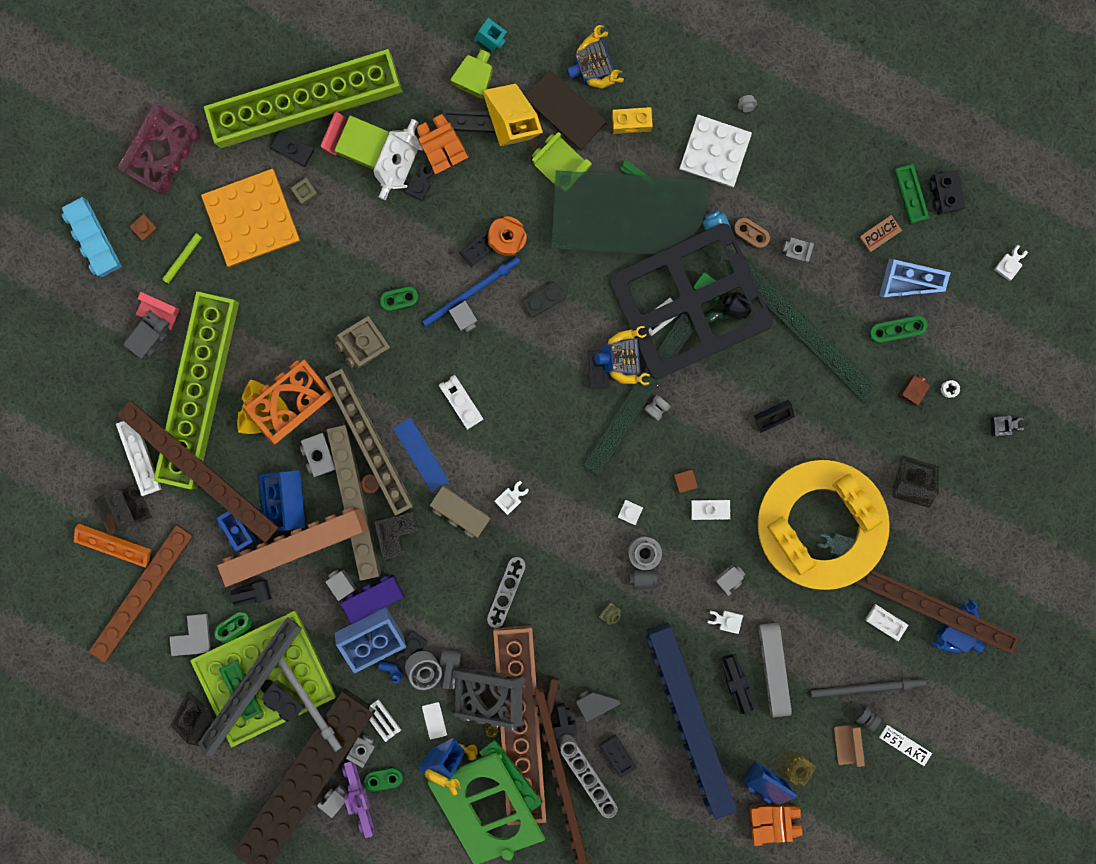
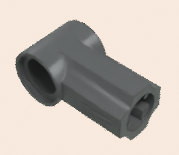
(449, 661)

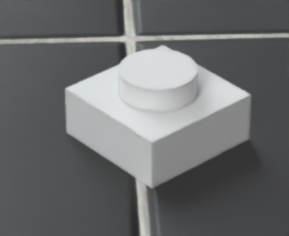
(630, 512)

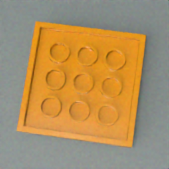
(250, 217)

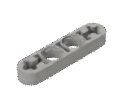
(504, 591)

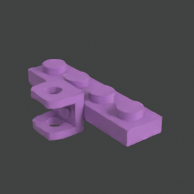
(357, 799)

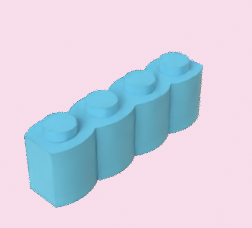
(91, 237)

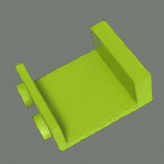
(558, 156)

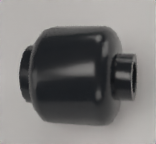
(737, 306)

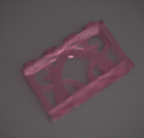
(145, 134)

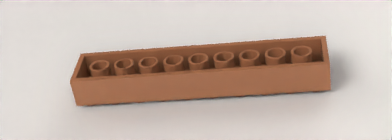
(516, 657)

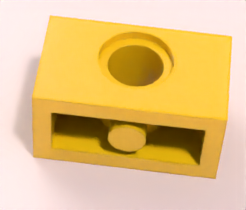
(632, 120)

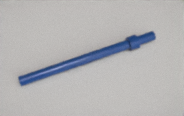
(502, 270)

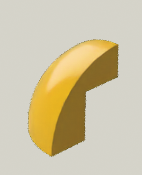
(244, 423)

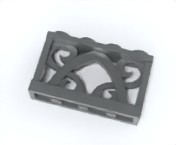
(467, 679)

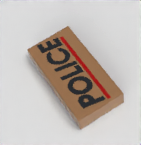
(880, 234)

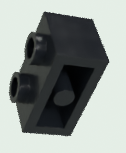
(946, 192)
(283, 701)

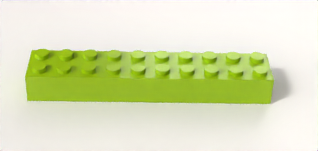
(303, 99)
(198, 381)

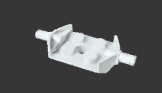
(405, 146)

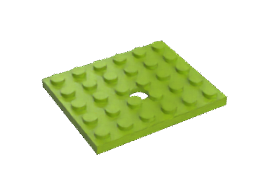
(246, 649)

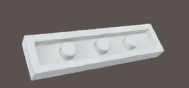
(139, 459)

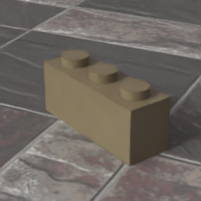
(459, 512)

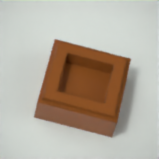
(685, 481)

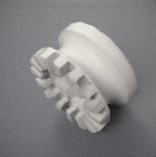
(952, 383)

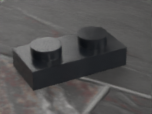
(774, 416)

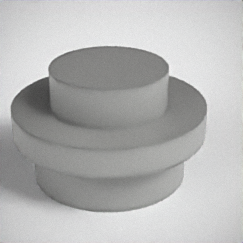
(747, 103)

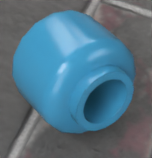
(714, 219)

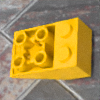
(511, 115)

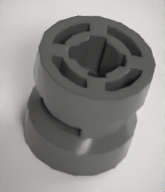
(868, 718)

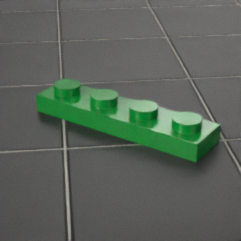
(527, 792)

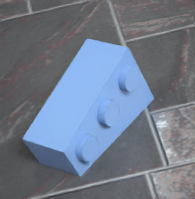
(909, 278)

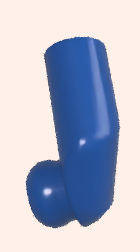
(393, 669)

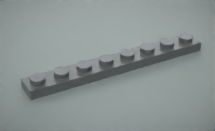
(249, 686)

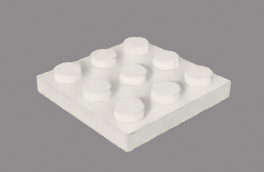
(715, 151)

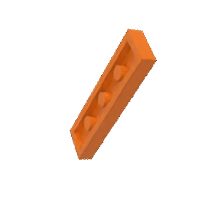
(112, 545)

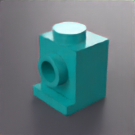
(491, 35)

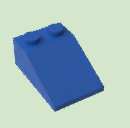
(768, 784)

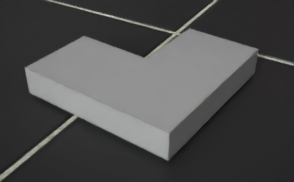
(196, 641)

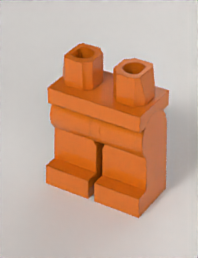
(442, 137)
(773, 823)

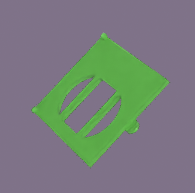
(471, 832)

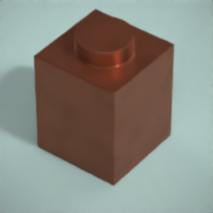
(914, 390)

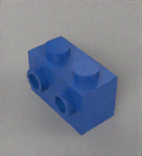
(238, 534)

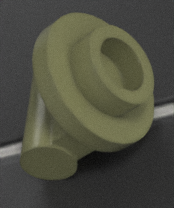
(610, 614)

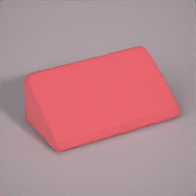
(333, 133)

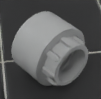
(653, 558)
(423, 670)

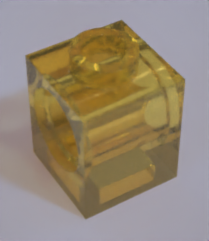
(800, 761)

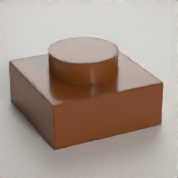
(143, 227)

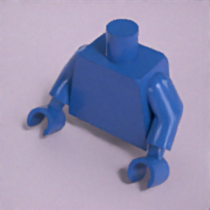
(956, 641)

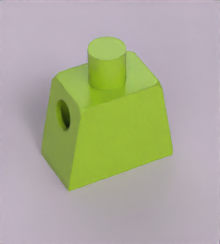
(473, 74)

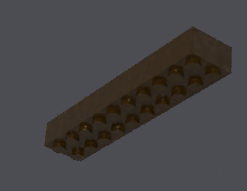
(303, 781)

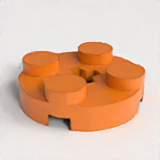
(516, 231)

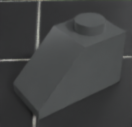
(595, 703)

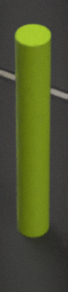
(182, 258)

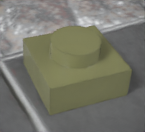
(304, 191)

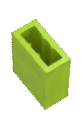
(361, 142)

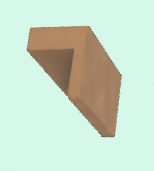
(849, 745)

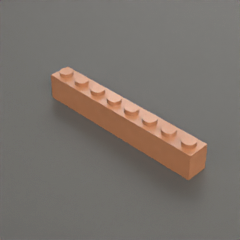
(293, 547)

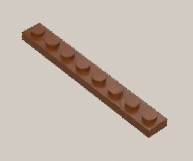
(141, 593)

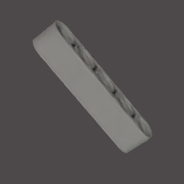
(775, 670)
(593, 782)

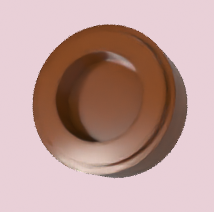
(370, 484)

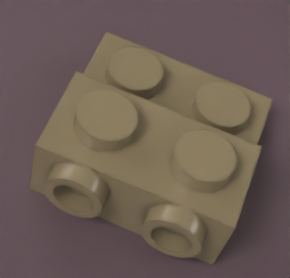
(361, 343)

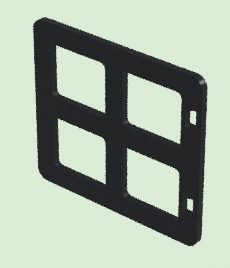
(691, 301)

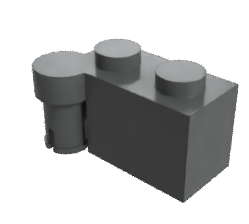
(148, 335)

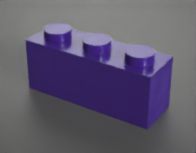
(372, 598)

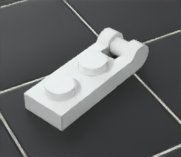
(461, 402)

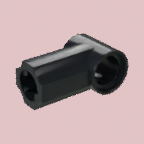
(255, 593)

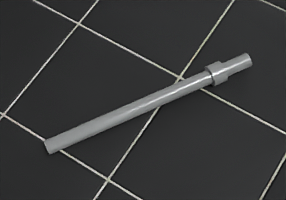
(327, 732)

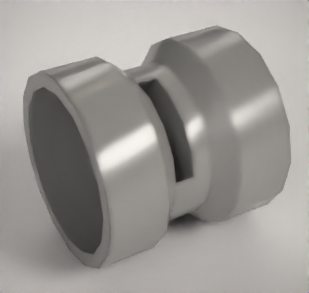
(654, 411)

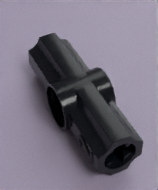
(737, 684)

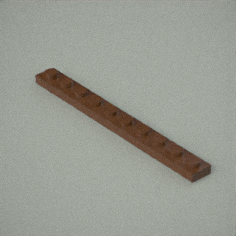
(198, 471)
(940, 611)
(558, 773)

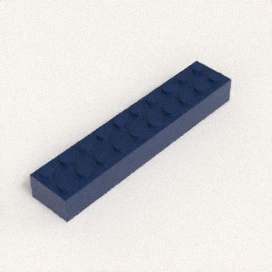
(691, 720)

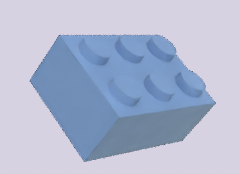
(370, 640)

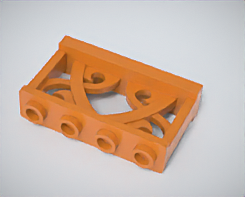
(280, 427)

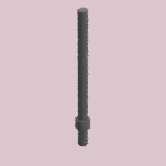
(905, 684)

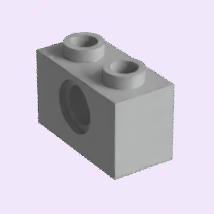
(320, 443)

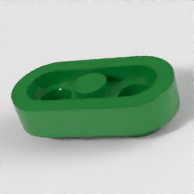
(399, 297)
(233, 626)
(383, 780)

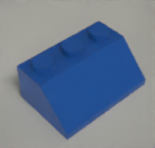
(282, 499)

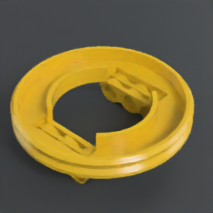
(791, 556)

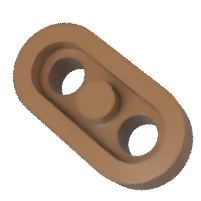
(752, 231)

